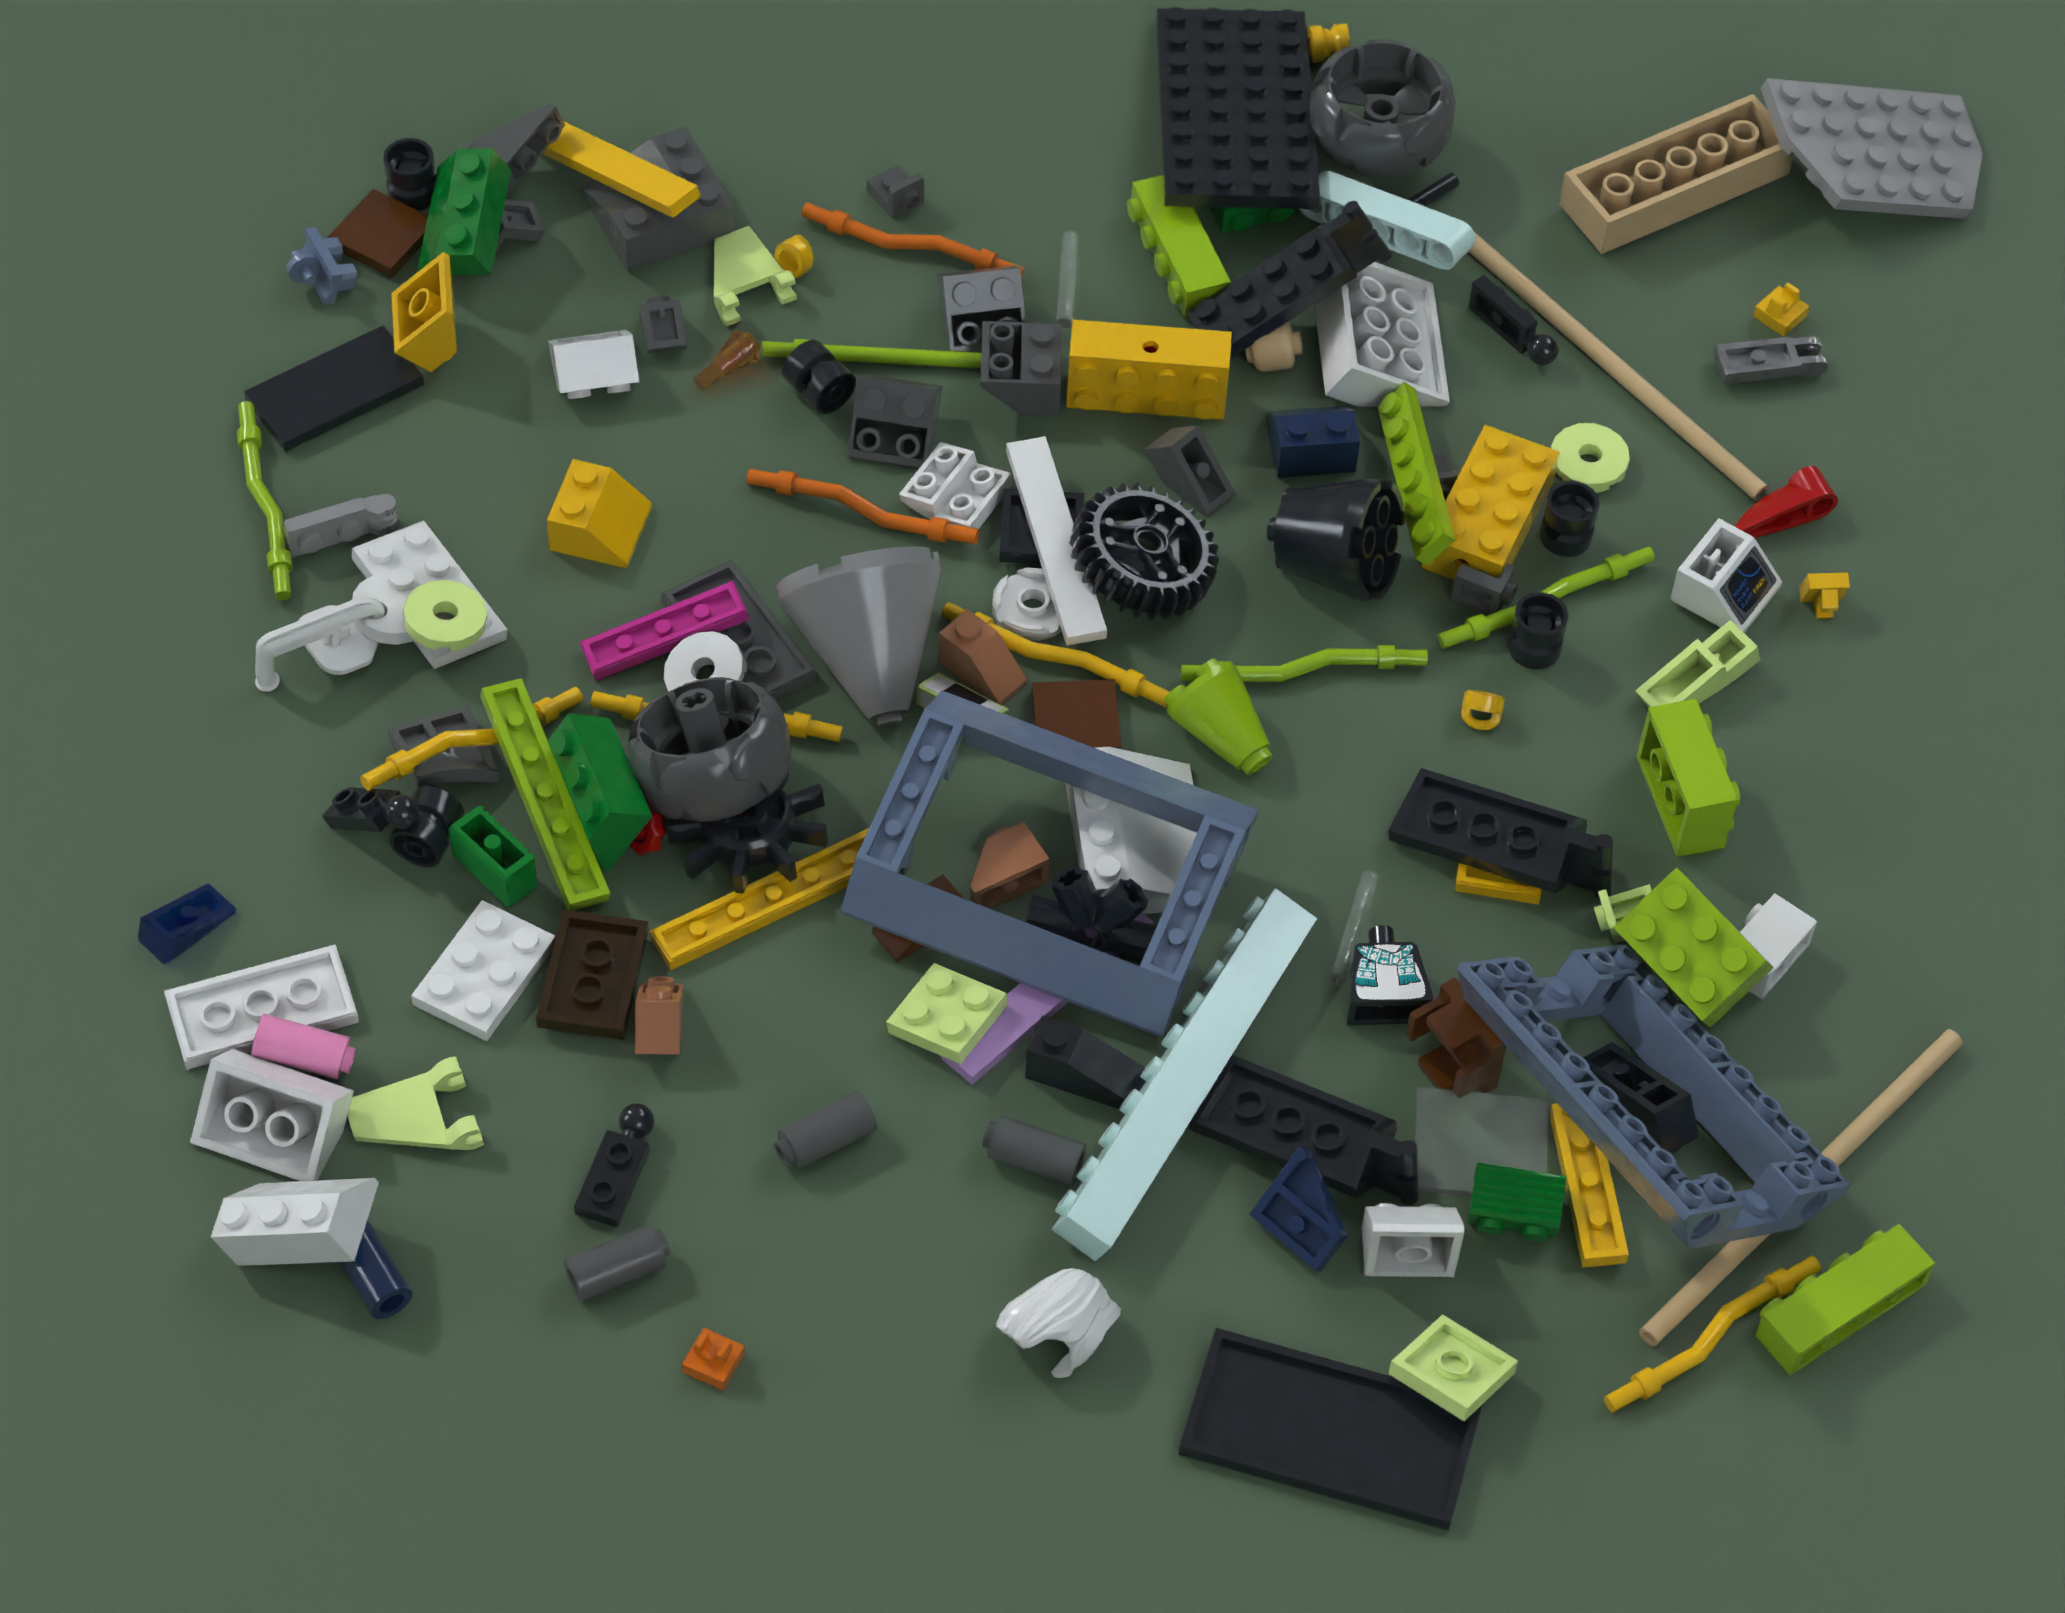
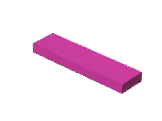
(663, 630)

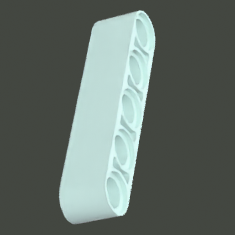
(1400, 223)

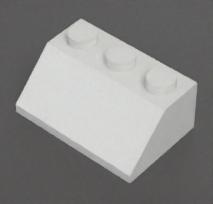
(270, 1115)
(295, 1221)

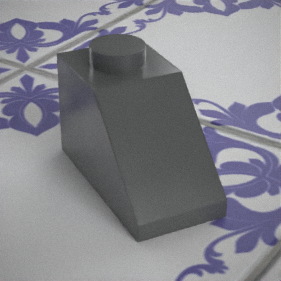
(1190, 468)

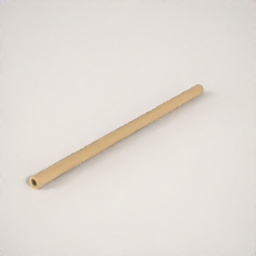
(1619, 370)
(1838, 1151)

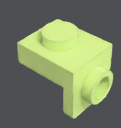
(1617, 907)

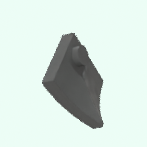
(453, 764)

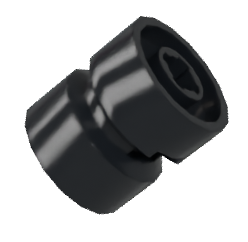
(410, 172)
(819, 376)
(1569, 518)
(1538, 630)
(427, 839)

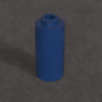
(377, 1277)

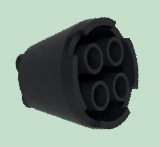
(1341, 535)

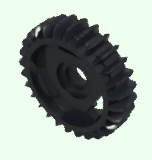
(1129, 572)

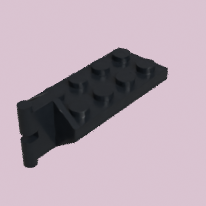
(1292, 279)
(1502, 835)
(1276, 1115)

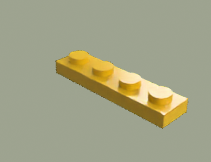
(1589, 1194)

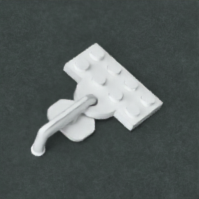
(349, 634)

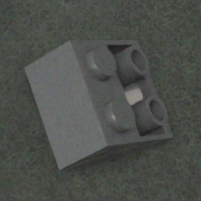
(977, 297)
(1022, 365)
(894, 420)

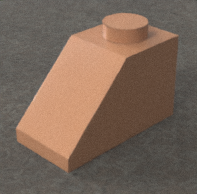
(980, 658)
(1009, 866)

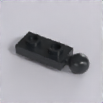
(1511, 321)
(371, 810)
(616, 1167)

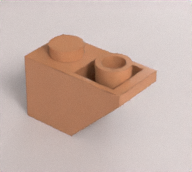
(659, 1016)

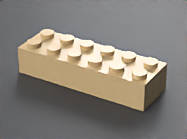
(1674, 174)

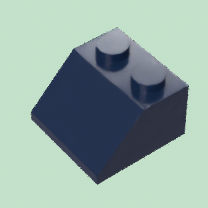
(1313, 441)

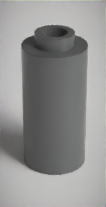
(825, 1131)
(1035, 1150)
(616, 1262)

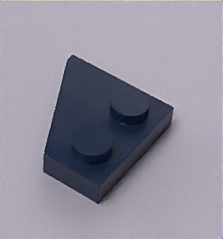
(1302, 1211)

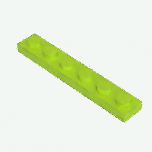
(1415, 473)
(545, 795)

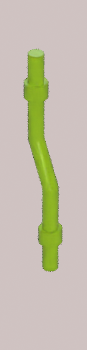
(278, 558)
(1612, 568)
(1383, 657)

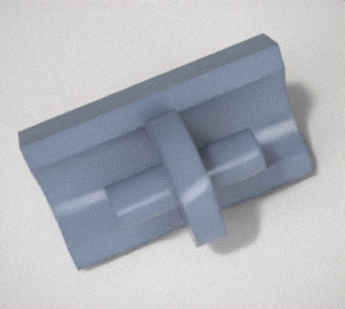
(318, 266)

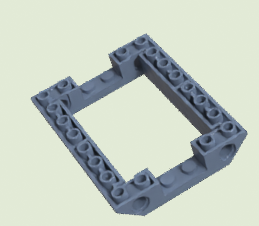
(1015, 949)
(1613, 982)

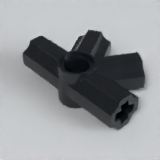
(1082, 908)

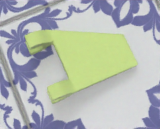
(743, 264)
(411, 1113)

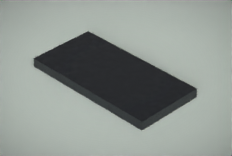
(1327, 1429)

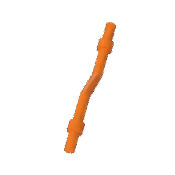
(841, 223)
(935, 529)

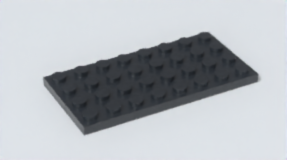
(1236, 109)

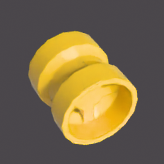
(1325, 42)

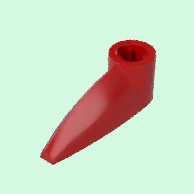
(1799, 502)

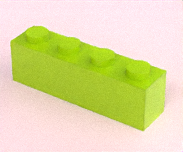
(1178, 245)
(1843, 1298)

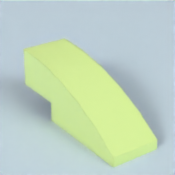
(1702, 668)

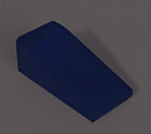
(183, 922)

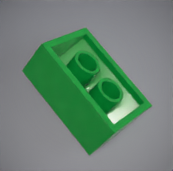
(466, 211)
(600, 784)

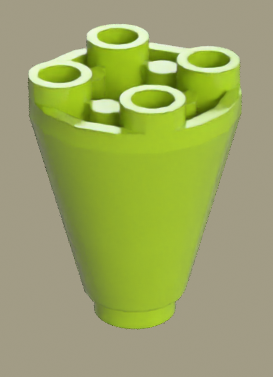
(1221, 716)

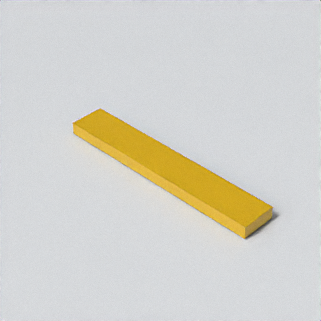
(622, 171)
(758, 906)

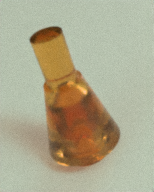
(736, 353)

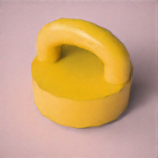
(795, 255)
(1482, 702)

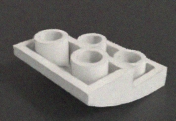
(955, 487)

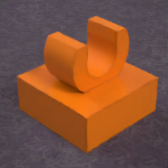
(713, 1359)

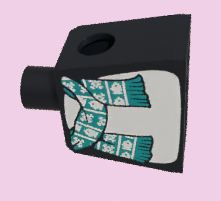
(1386, 980)

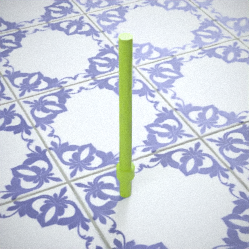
(882, 355)

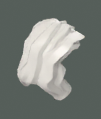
(1064, 1308)

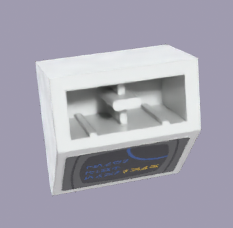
(1726, 578)

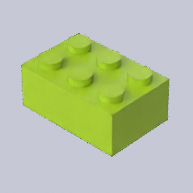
(1687, 777)
(1693, 947)

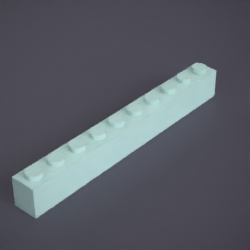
(1183, 1075)

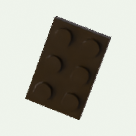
(592, 974)

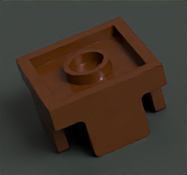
(1469, 1049)

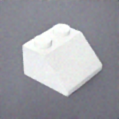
(594, 362)
(1411, 1240)

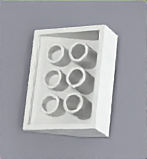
(1380, 335)
(1127, 843)

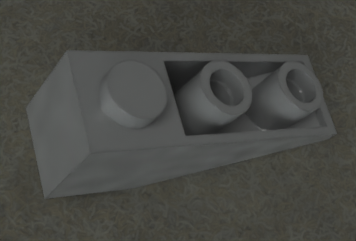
(523, 140)

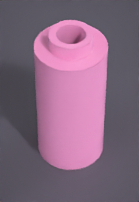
(303, 1047)

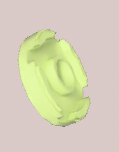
(1596, 441)
(446, 597)

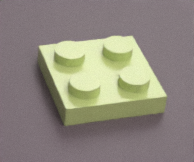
(947, 1013)
(1453, 1367)

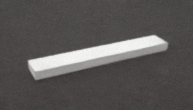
(1051, 531)

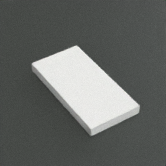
(227, 1009)

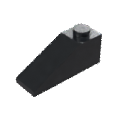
(1080, 1064)
(1647, 1096)

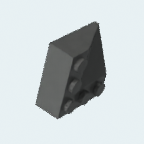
(647, 235)

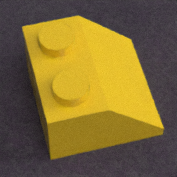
(426, 316)
(597, 515)

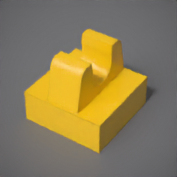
(1782, 309)
(1824, 591)

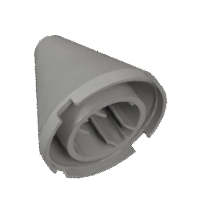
(868, 622)

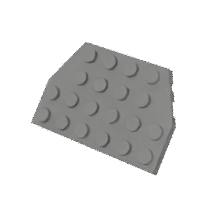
(1879, 146)

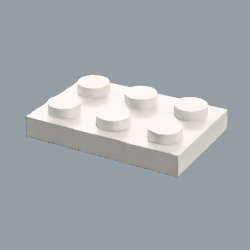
(484, 970)

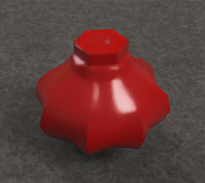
(651, 835)

